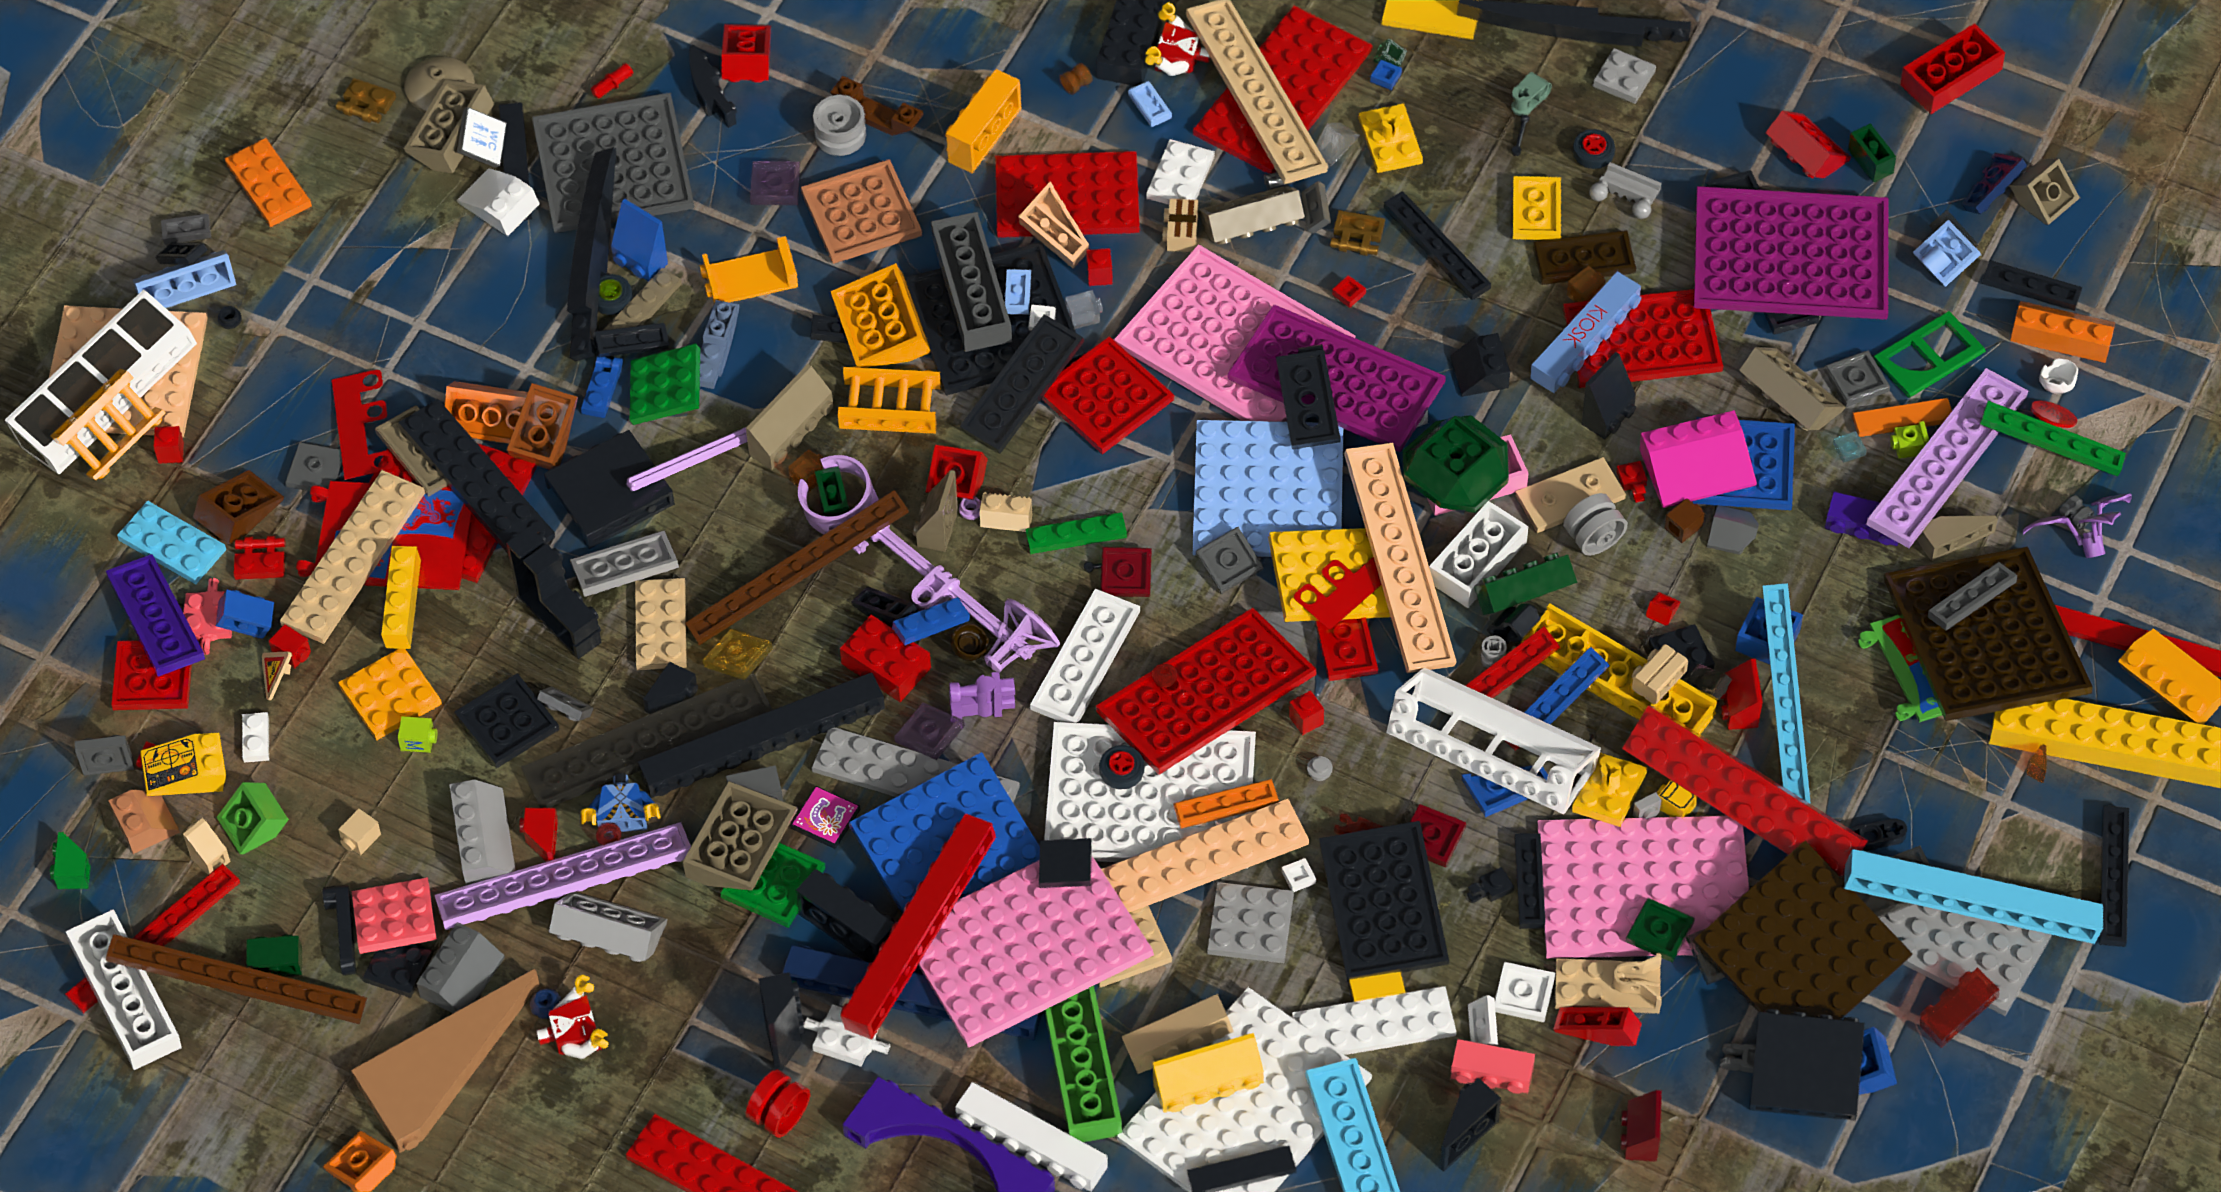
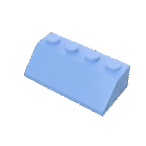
(188, 282)

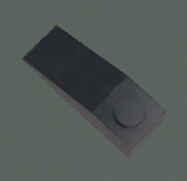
(883, 605)

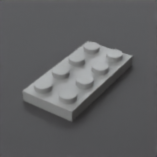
(624, 563)

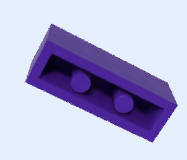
(1850, 515)

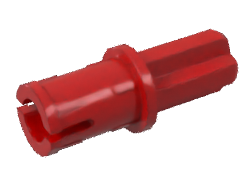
(611, 81)

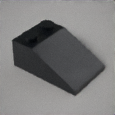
(1608, 398)
(1472, 1118)

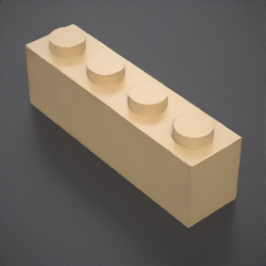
(1178, 1033)

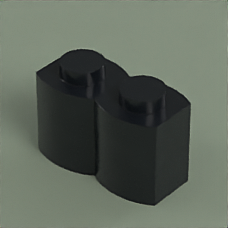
(1515, 622)

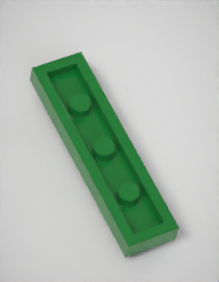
(1076, 533)

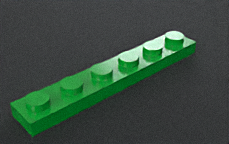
(2052, 438)

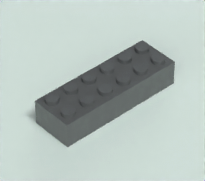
(971, 281)

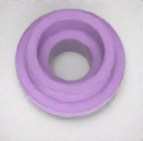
(965, 504)

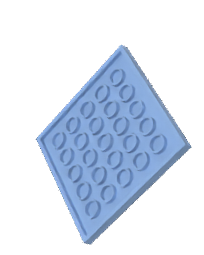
(1261, 485)

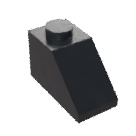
(670, 688)

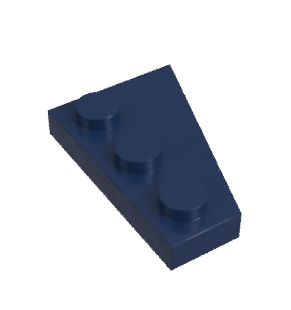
(1995, 180)

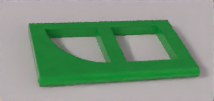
(1912, 381)

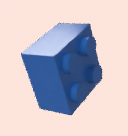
(1752, 636)

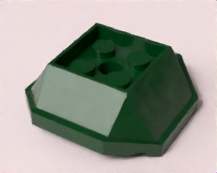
(1458, 482)

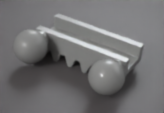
(1627, 184)

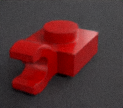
(1634, 478)

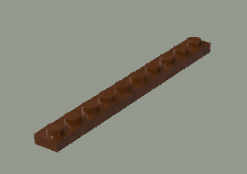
(797, 567)
(236, 979)

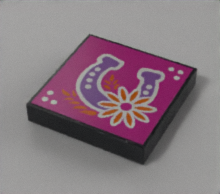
(825, 817)

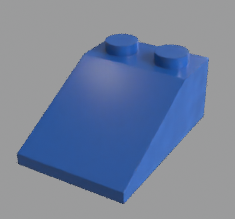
(639, 242)
(1876, 1063)

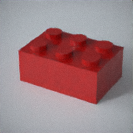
(880, 651)

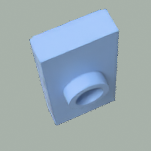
(1150, 104)

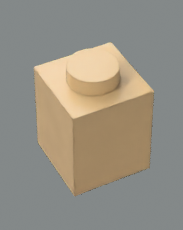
(359, 832)

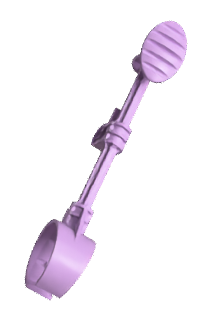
(937, 583)

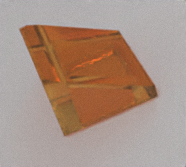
(2038, 764)

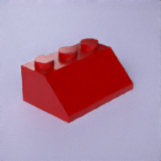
(1806, 144)

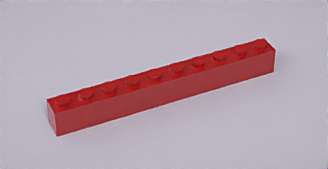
(917, 926)

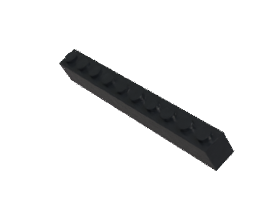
(761, 735)

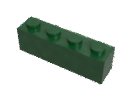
(1526, 584)

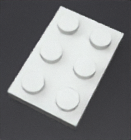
(1180, 172)

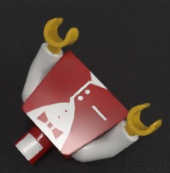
(1177, 47)
(574, 1024)

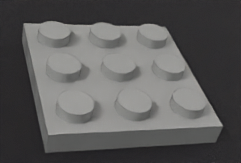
(1250, 922)

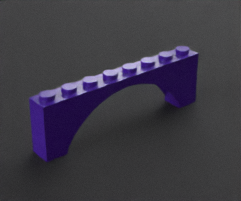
(891, 1112)

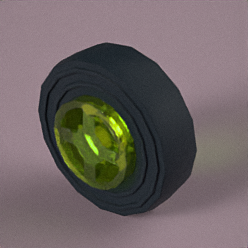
(620, 291)

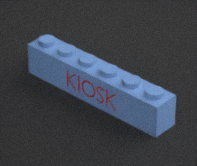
(1586, 332)

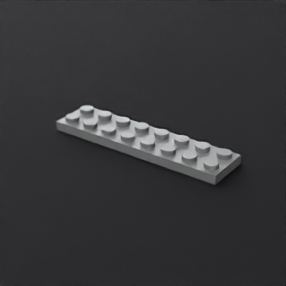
(881, 764)

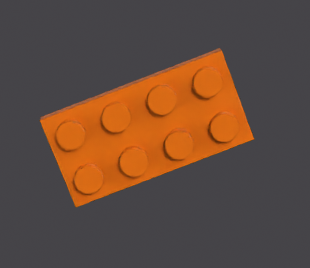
(268, 182)

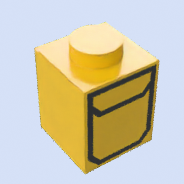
(1676, 800)

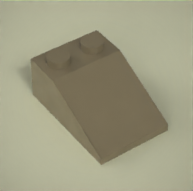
(938, 515)

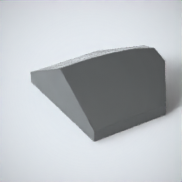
(1732, 530)

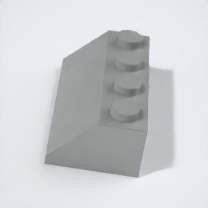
(482, 830)
(607, 926)

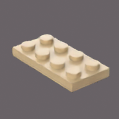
(660, 623)

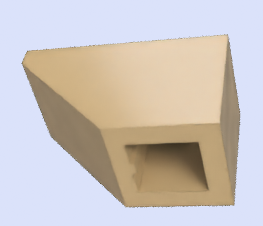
(205, 847)

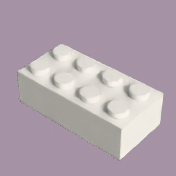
(1478, 552)

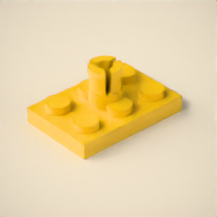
(1390, 138)
(1610, 790)

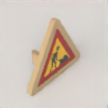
(274, 667)

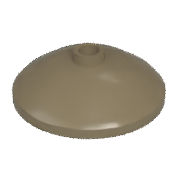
(429, 75)

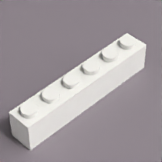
(1031, 1137)

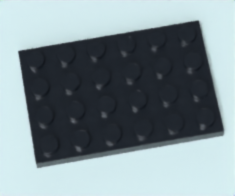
(1383, 901)

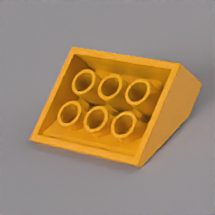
(880, 319)

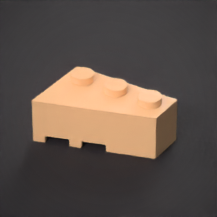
(1054, 226)

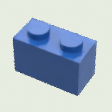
(244, 613)

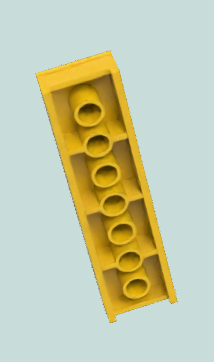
(1615, 683)

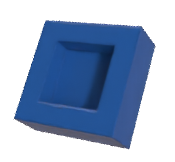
(1386, 74)

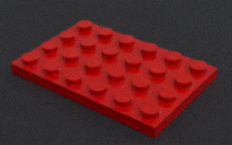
(1095, 188)
(1657, 339)

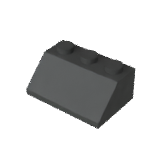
(459, 969)

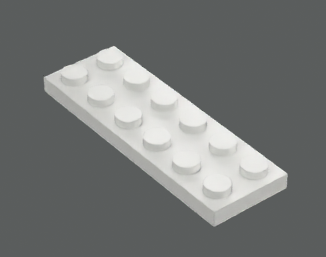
(1085, 657)
(1382, 1021)

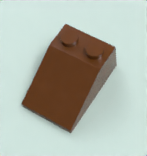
(236, 506)

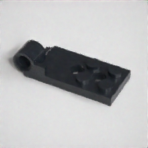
(1308, 375)

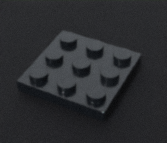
(506, 720)

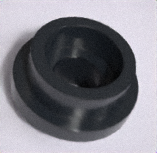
(226, 313)

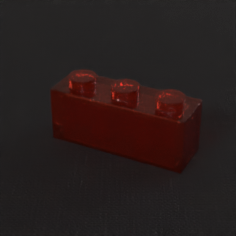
(1958, 1006)

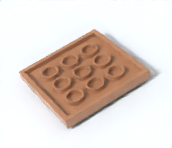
(861, 211)

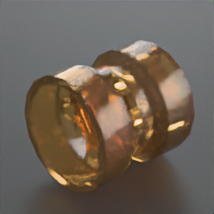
(1076, 78)

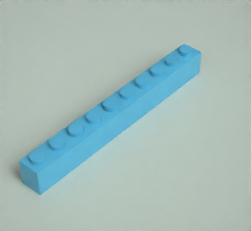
(1973, 896)

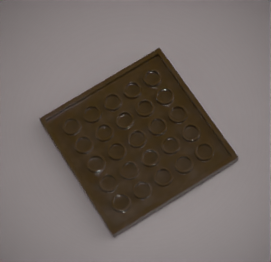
(1802, 941)

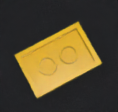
(1536, 208)

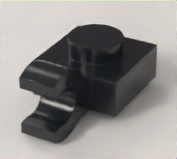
(1493, 884)

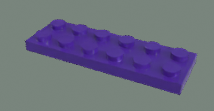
(155, 615)

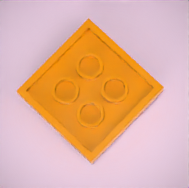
(389, 691)

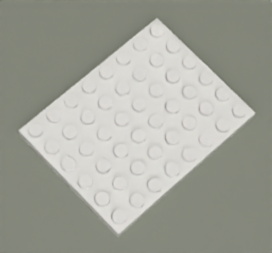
(1138, 817)
(1249, 1120)

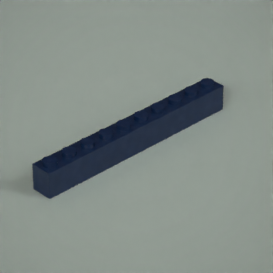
(839, 976)

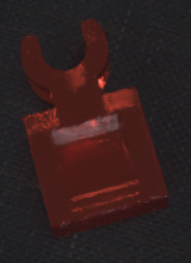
(1361, 825)

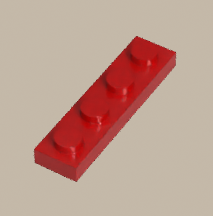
(1515, 664)

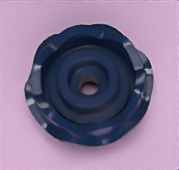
(537, 1002)

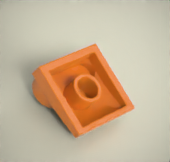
(362, 1163)

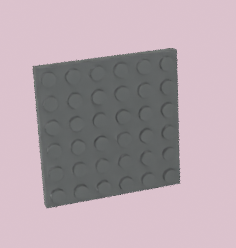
(647, 164)

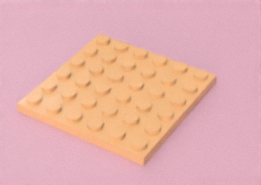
(170, 392)

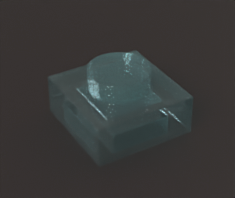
(1849, 446)

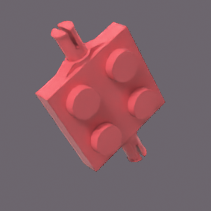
(201, 614)

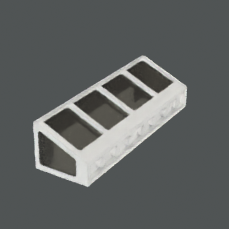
(138, 339)

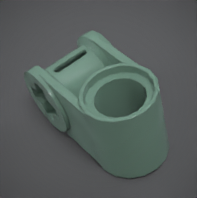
(1529, 94)

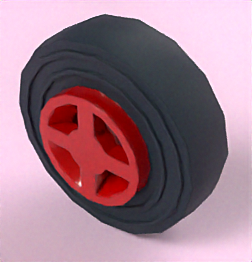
(1593, 149)
(1112, 767)

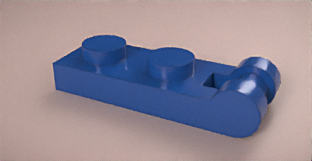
(601, 387)

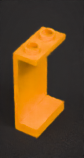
(750, 274)

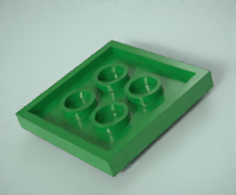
(664, 384)
(776, 888)

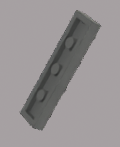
(1972, 596)

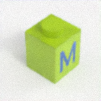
(417, 734)

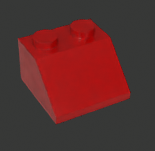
(968, 468)
(1743, 697)

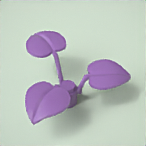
(2092, 540)

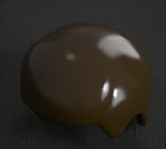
(969, 642)

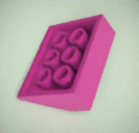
(1697, 459)

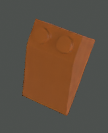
(543, 427)

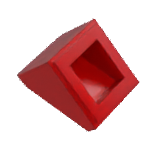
(1662, 608)

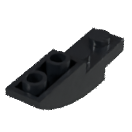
(707, 88)

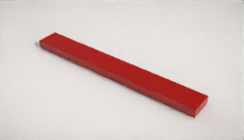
(2123, 636)
(169, 923)

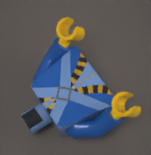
(622, 805)

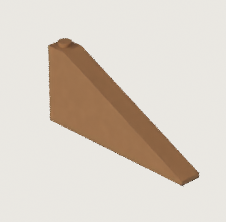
(424, 1074)

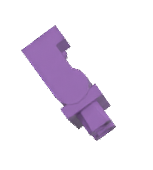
(983, 698)

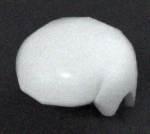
(2059, 376)

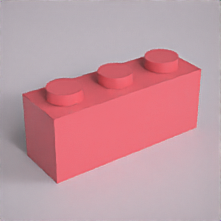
(1493, 1066)

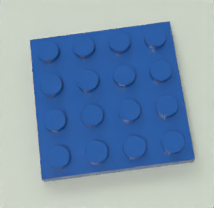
(1772, 461)

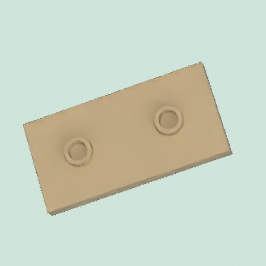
(1553, 498)

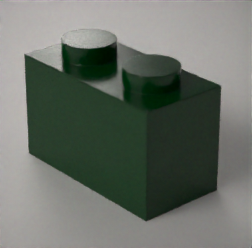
(1872, 153)
(831, 492)
(275, 955)

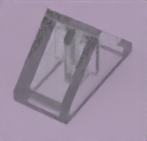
(1335, 141)

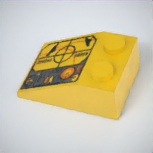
(184, 766)

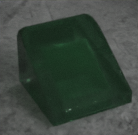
(1390, 52)

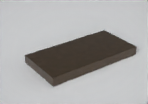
(1566, 257)

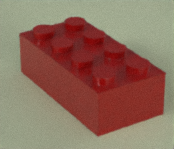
(1952, 68)

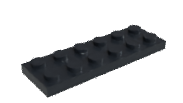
(1022, 383)

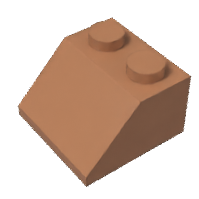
(142, 819)

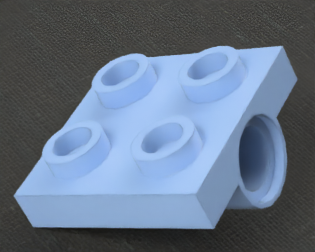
(1946, 253)

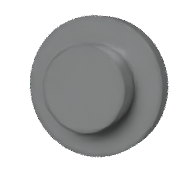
(1319, 768)

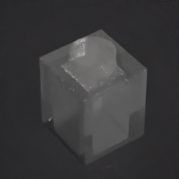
(1084, 309)

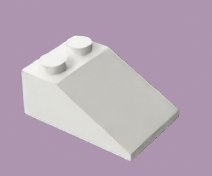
(499, 200)

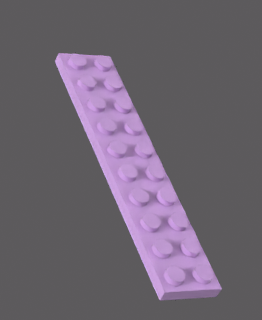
(1943, 461)
(563, 876)

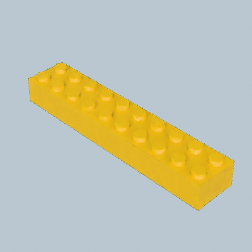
(2114, 739)

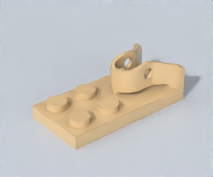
(1609, 984)

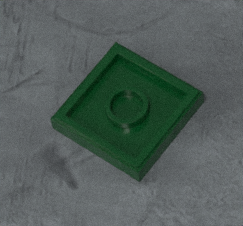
(1660, 929)

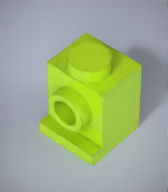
(1909, 440)

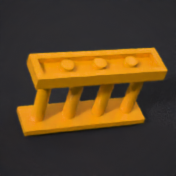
(85, 417)
(884, 419)

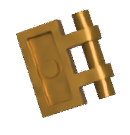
(370, 97)
(1360, 227)

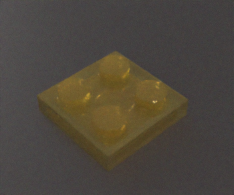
(737, 654)

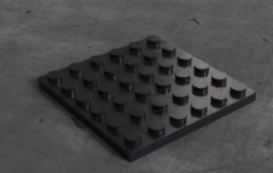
(981, 366)

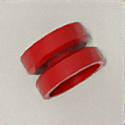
(778, 1103)

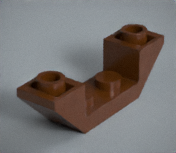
(877, 114)

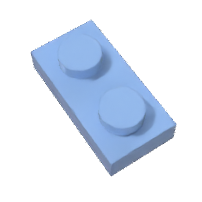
(1018, 291)

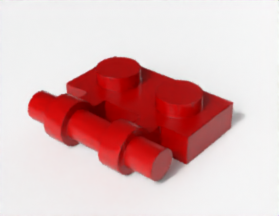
(262, 564)

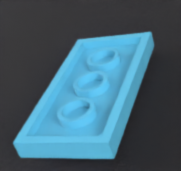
(171, 542)

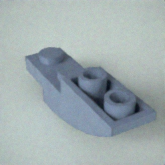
(717, 342)

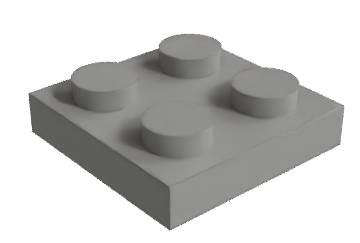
(1624, 76)

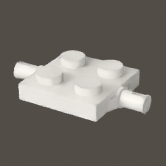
(840, 1043)

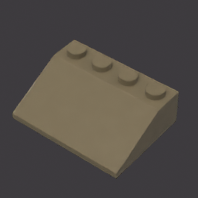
(738, 839)

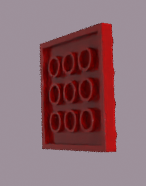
(1106, 395)

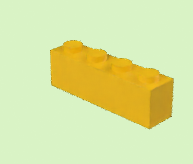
(401, 597)

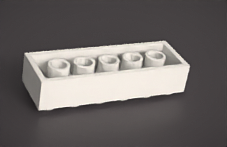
(123, 993)

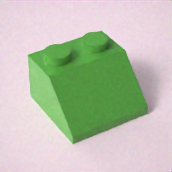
(252, 817)

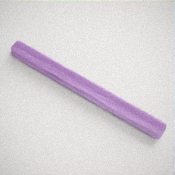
(687, 459)

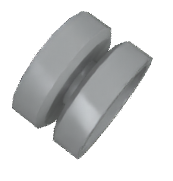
(839, 125)
(1595, 524)

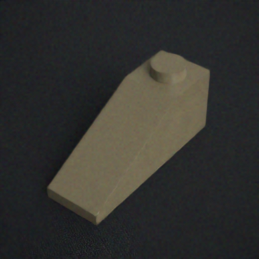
(1951, 533)

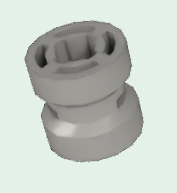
(1492, 649)

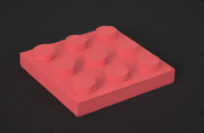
(393, 915)

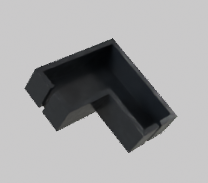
(544, 590)

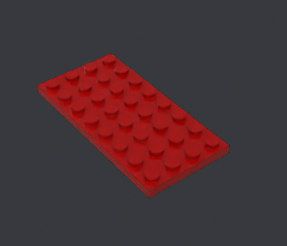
(1312, 67)
(1215, 689)

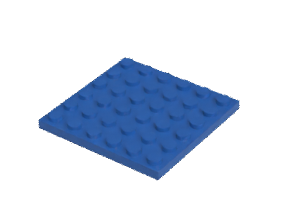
(911, 829)

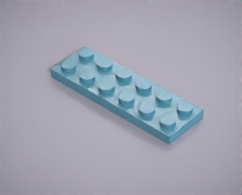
(1351, 1128)

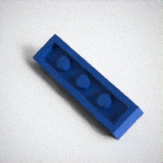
(1568, 687)

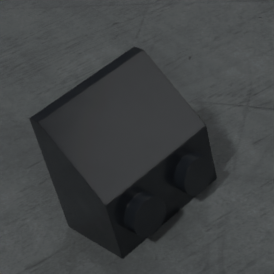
(1481, 365)

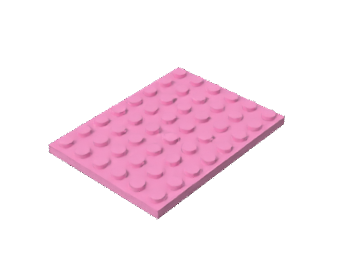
(1202, 325)
(1604, 874)
(1027, 949)

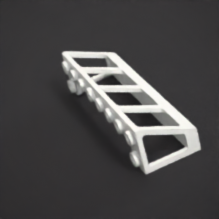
(1506, 723)

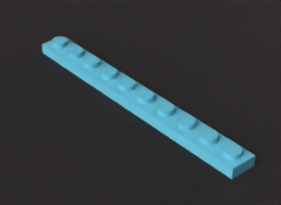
(1786, 690)

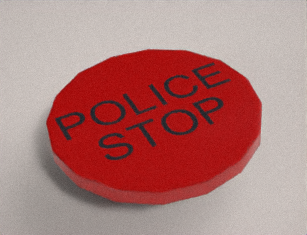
(2053, 414)

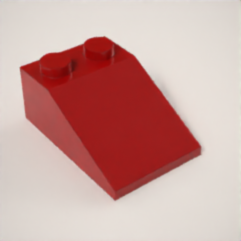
(746, 52)

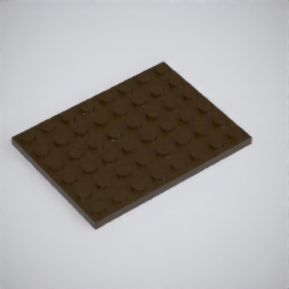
(1999, 655)

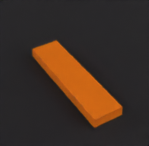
(1887, 419)
(1225, 803)

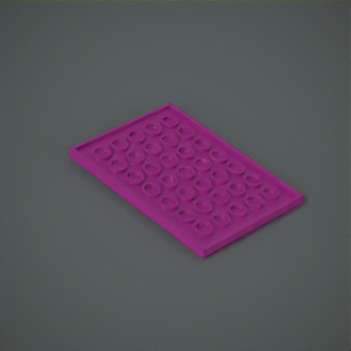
(1791, 253)

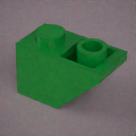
(70, 866)

